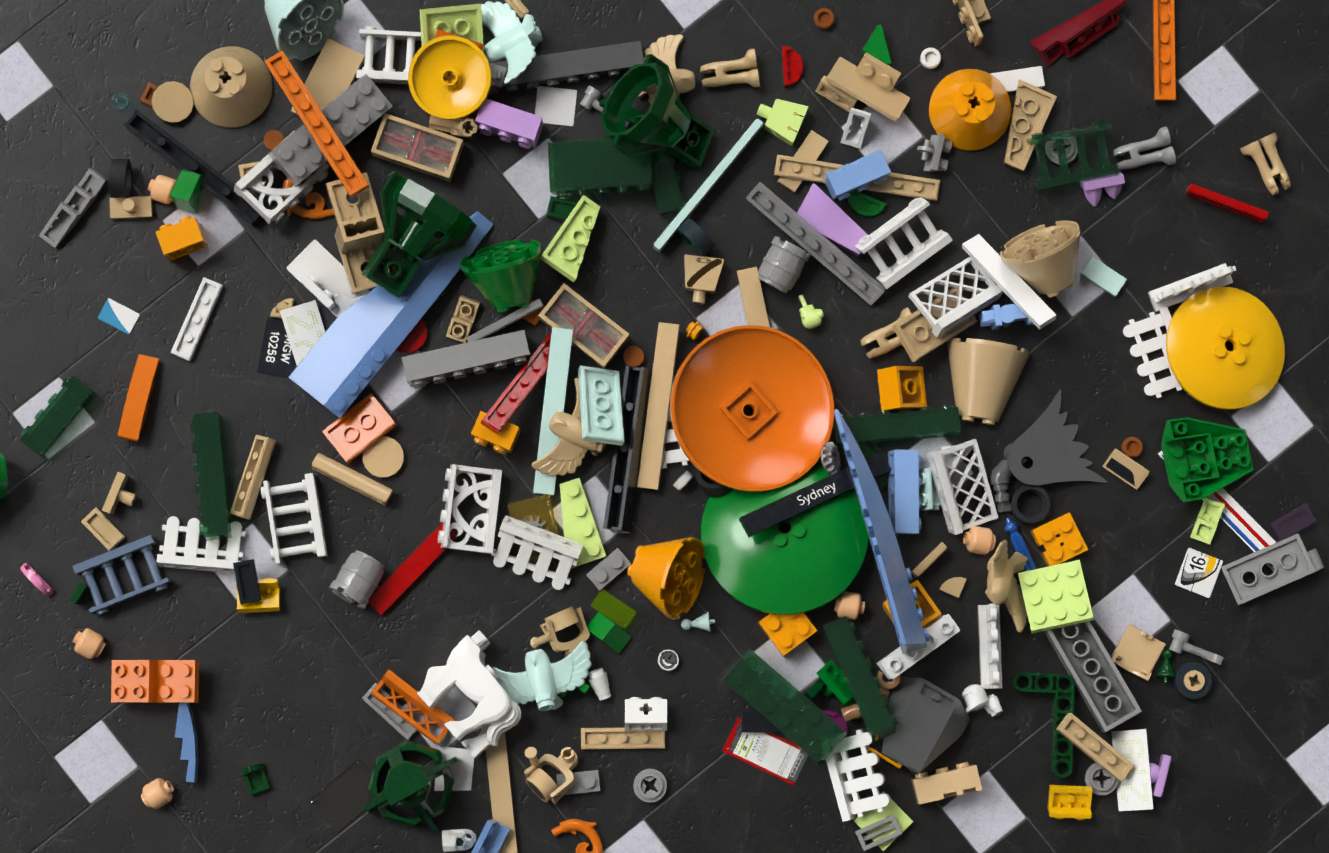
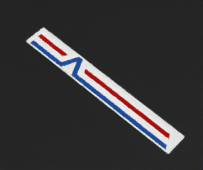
(1241, 522)

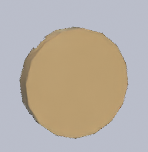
(172, 102)
(384, 457)

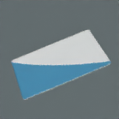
(118, 316)

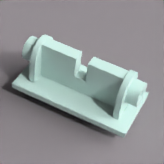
(928, 496)

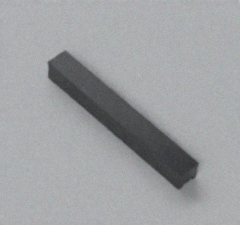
(185, 159)
(628, 456)

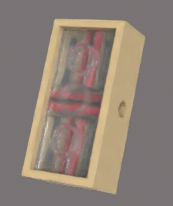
(417, 147)
(592, 330)

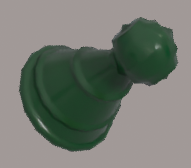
(1166, 671)

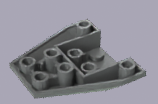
(926, 721)

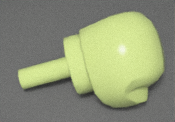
(809, 315)

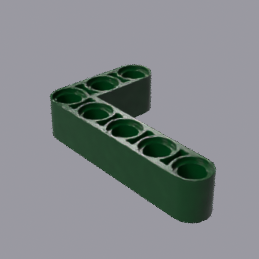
(1057, 714)

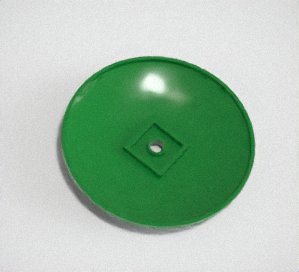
(790, 569)

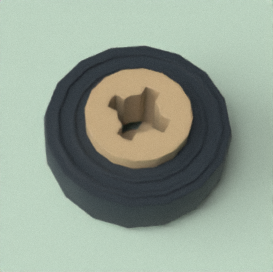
(1186, 679)

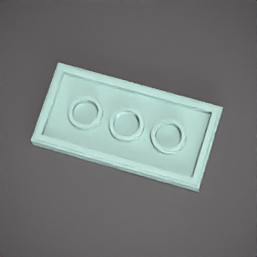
(600, 405)

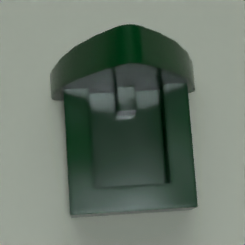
(255, 778)

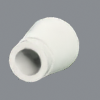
(599, 682)

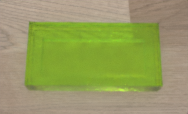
(613, 609)

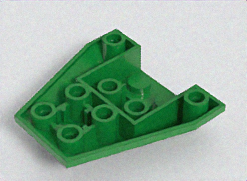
(1203, 456)

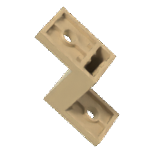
(357, 232)

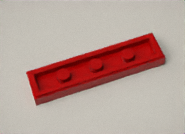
(1226, 203)

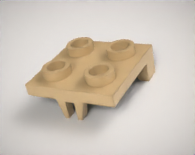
(1137, 652)

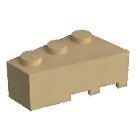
(946, 783)

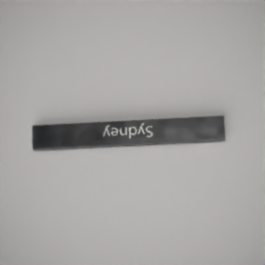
(808, 497)

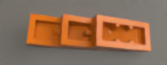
(138, 398)

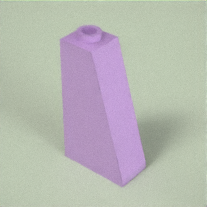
(831, 220)

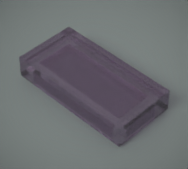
(1293, 522)

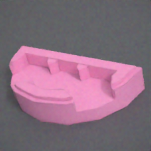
(34, 577)

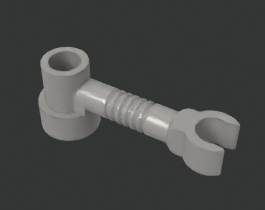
(592, 99)
(1180, 643)

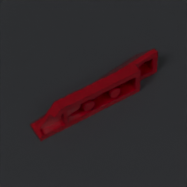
(1078, 32)

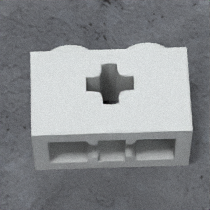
(637, 721)

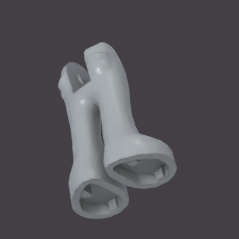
(1165, 155)

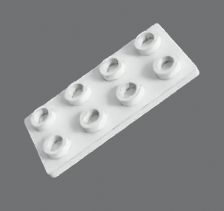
(322, 275)

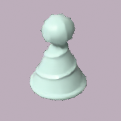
(702, 622)

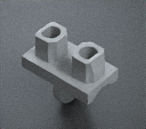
(932, 152)

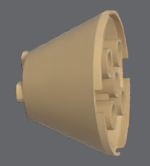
(231, 87)
(1045, 256)

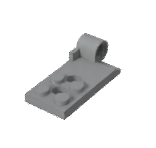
(1289, 562)

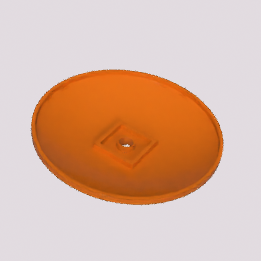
(788, 402)

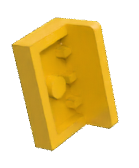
(270, 598)
(1070, 802)

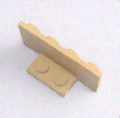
(973, 13)
(870, 83)

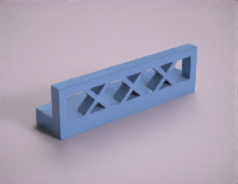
(491, 838)

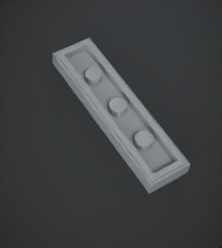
(506, 321)

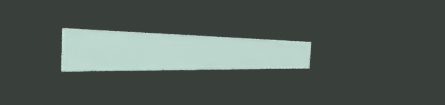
(708, 185)
(553, 401)

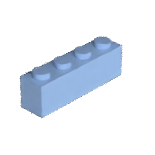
(904, 491)

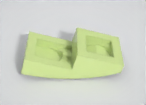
(1207, 520)

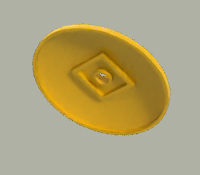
(1199, 352)

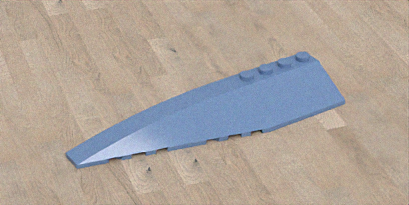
(374, 328)
(885, 547)

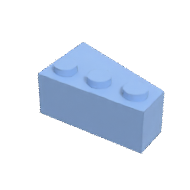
(857, 175)

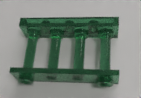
(1085, 170)

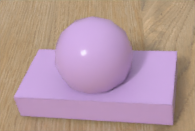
(1159, 774)

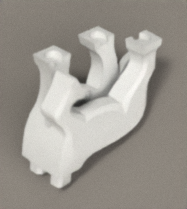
(468, 672)

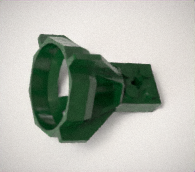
(663, 126)
(408, 242)
(410, 785)

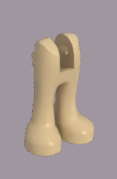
(721, 67)
(1267, 174)
(881, 335)

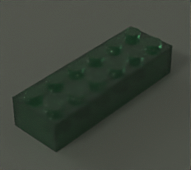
(785, 707)

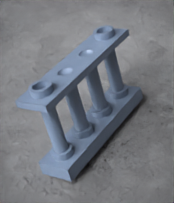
(106, 560)

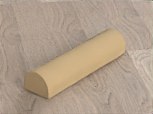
(252, 477)
(352, 479)

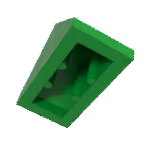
(877, 46)
(187, 191)
(608, 632)

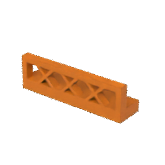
(410, 695)

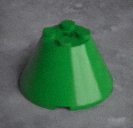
(504, 272)

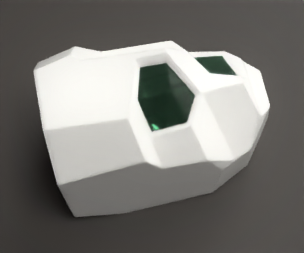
(457, 839)

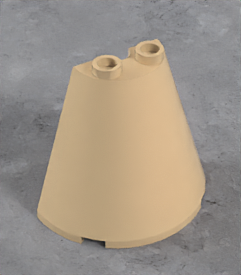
(984, 376)

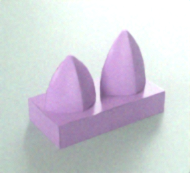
(1093, 187)

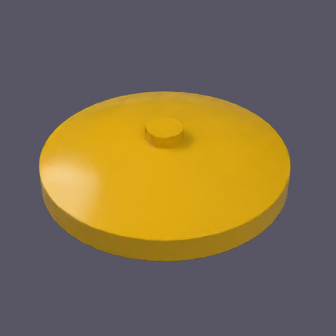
(449, 77)

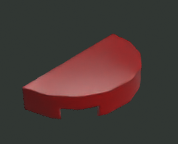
(792, 66)
(415, 339)

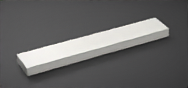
(1009, 281)

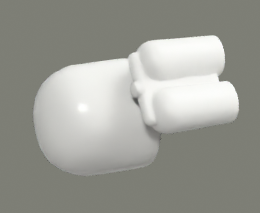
(977, 699)

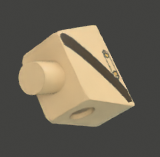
(701, 276)

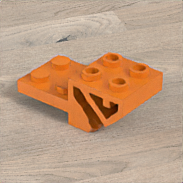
(155, 681)

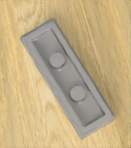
(392, 718)

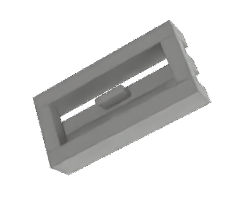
(861, 839)

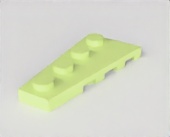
(569, 244)
(579, 522)

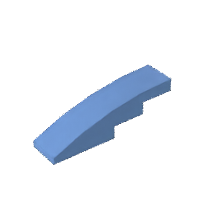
(186, 729)

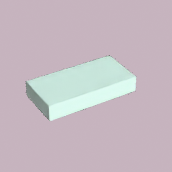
(1103, 276)

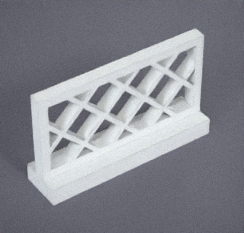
(962, 311)
(945, 487)

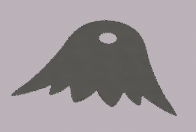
(1051, 450)

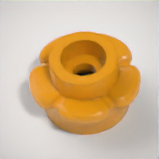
(694, 330)

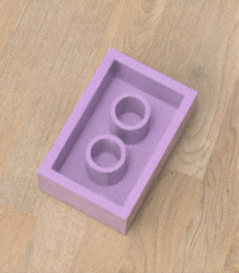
(509, 124)

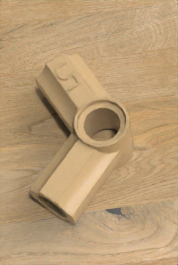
(460, 127)

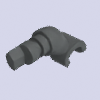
(999, 479)

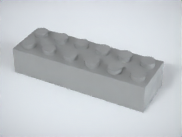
(348, 117)
(466, 358)
(1094, 674)

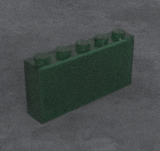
(596, 167)

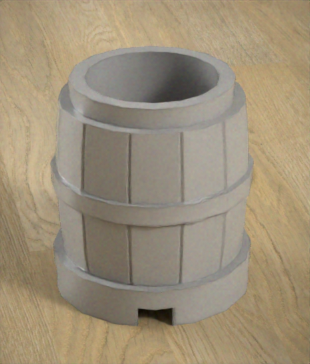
(782, 265)
(358, 579)

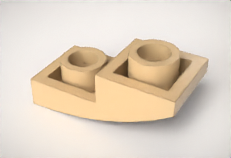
(463, 319)

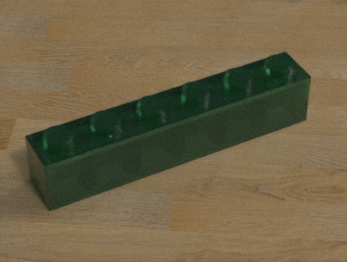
(902, 425)
(211, 476)
(859, 678)

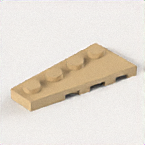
(1028, 117)

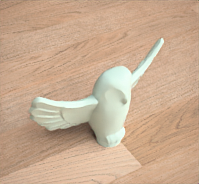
(512, 39)
(546, 679)

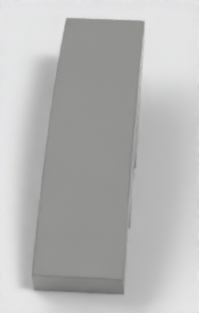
(73, 207)

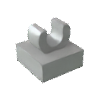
(498, 75)

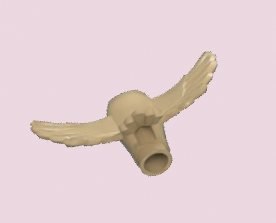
(665, 50)
(570, 447)
(1003, 586)

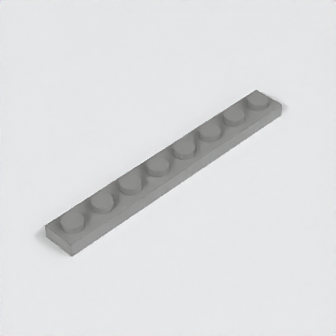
(815, 243)

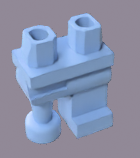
(1002, 316)

